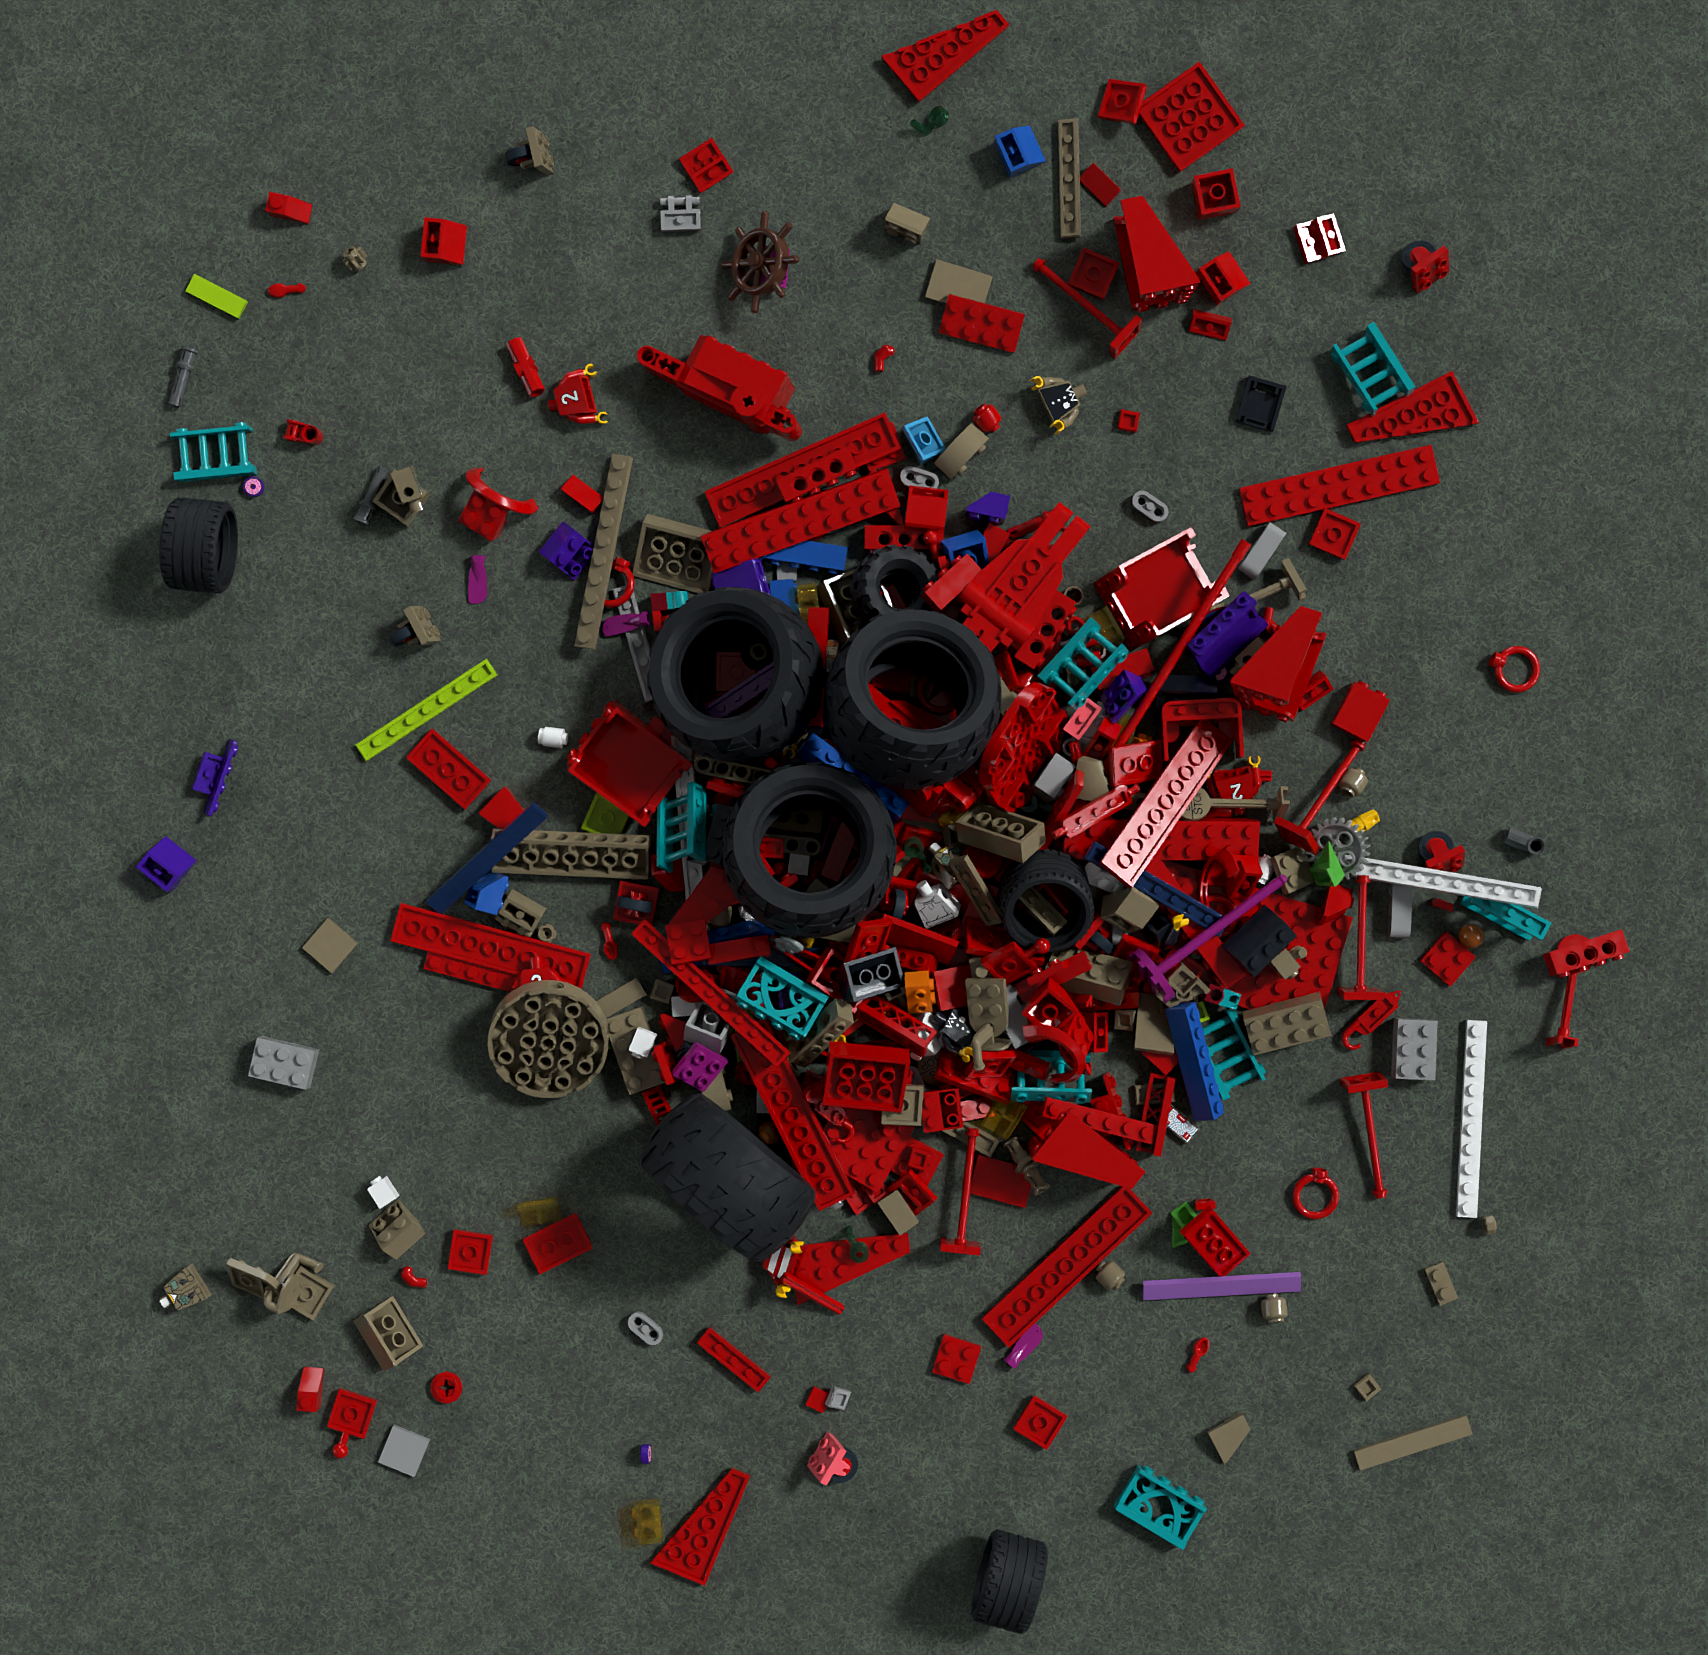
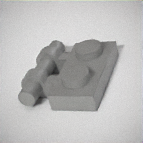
(680, 220)

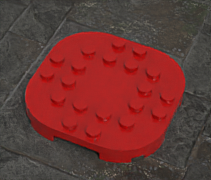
(1021, 746)

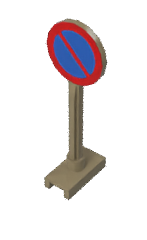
(1290, 580)

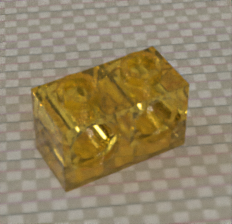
(807, 598)
(651, 1521)

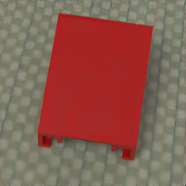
(1150, 259)
(1156, 590)
(1281, 668)
(627, 762)
(1084, 1151)

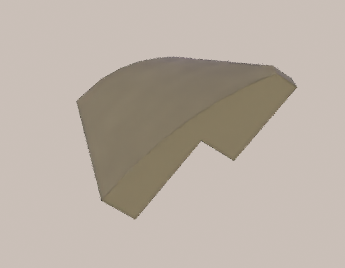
(1094, 779)
(1184, 984)
(1229, 1435)

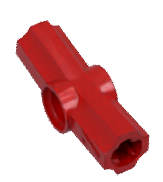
(525, 367)

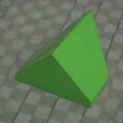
(1327, 868)
(1180, 1218)

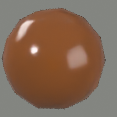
(1471, 936)
(768, 1133)

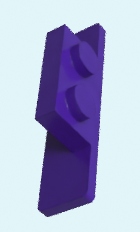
(212, 773)

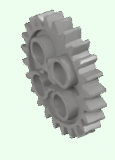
(1335, 831)

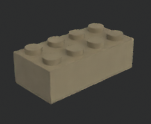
(1000, 832)
(1105, 981)
(1286, 1023)
(637, 1072)

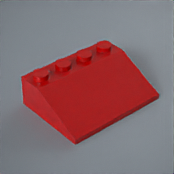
(865, 1077)

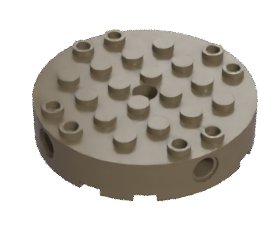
(541, 1012)

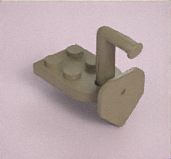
(987, 1016)
(283, 1288)

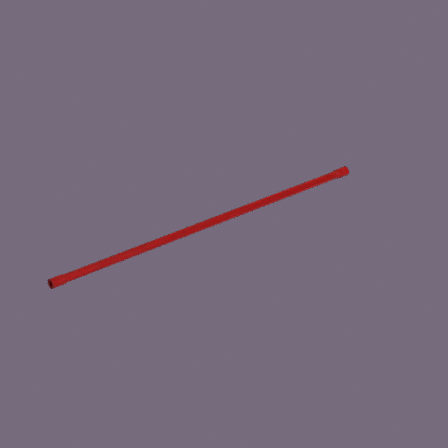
(1237, 555)

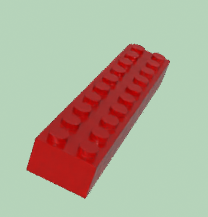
(1185, 842)

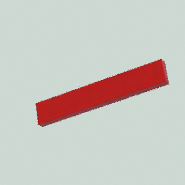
(818, 622)

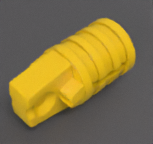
(1366, 820)

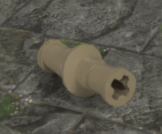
(1026, 1166)

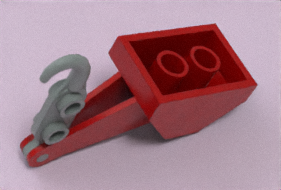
(824, 974)

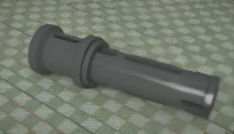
(184, 366)
(367, 506)

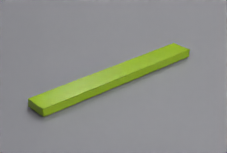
(426, 710)

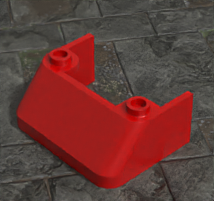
(1222, 711)

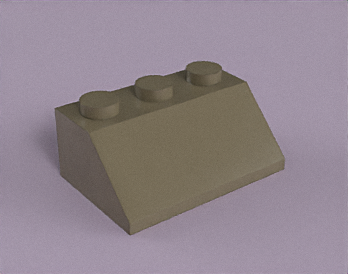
(388, 1333)

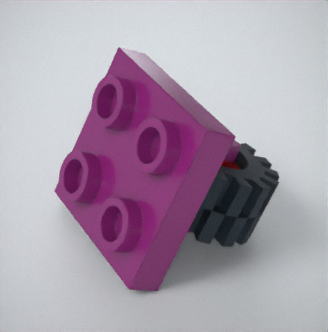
(698, 1065)

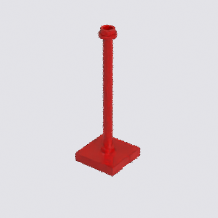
(1123, 335)
(1299, 835)
(1360, 991)
(1364, 1083)
(960, 1243)

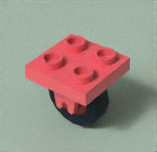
(832, 1461)

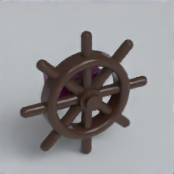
(767, 263)

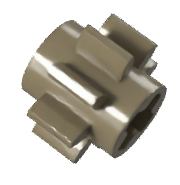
(354, 258)

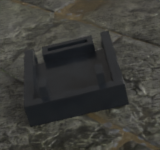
(1259, 407)

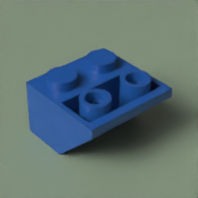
(1018, 150)
(488, 893)

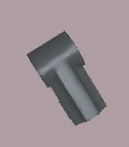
(1522, 841)

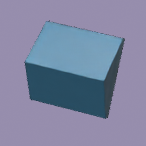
(923, 440)

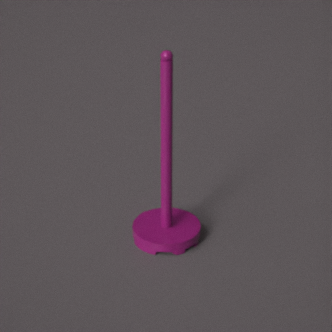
(1154, 973)

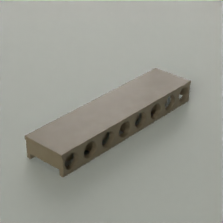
(579, 855)

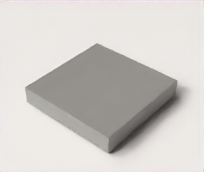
(404, 1450)

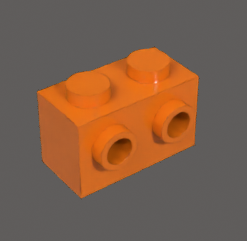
(918, 992)

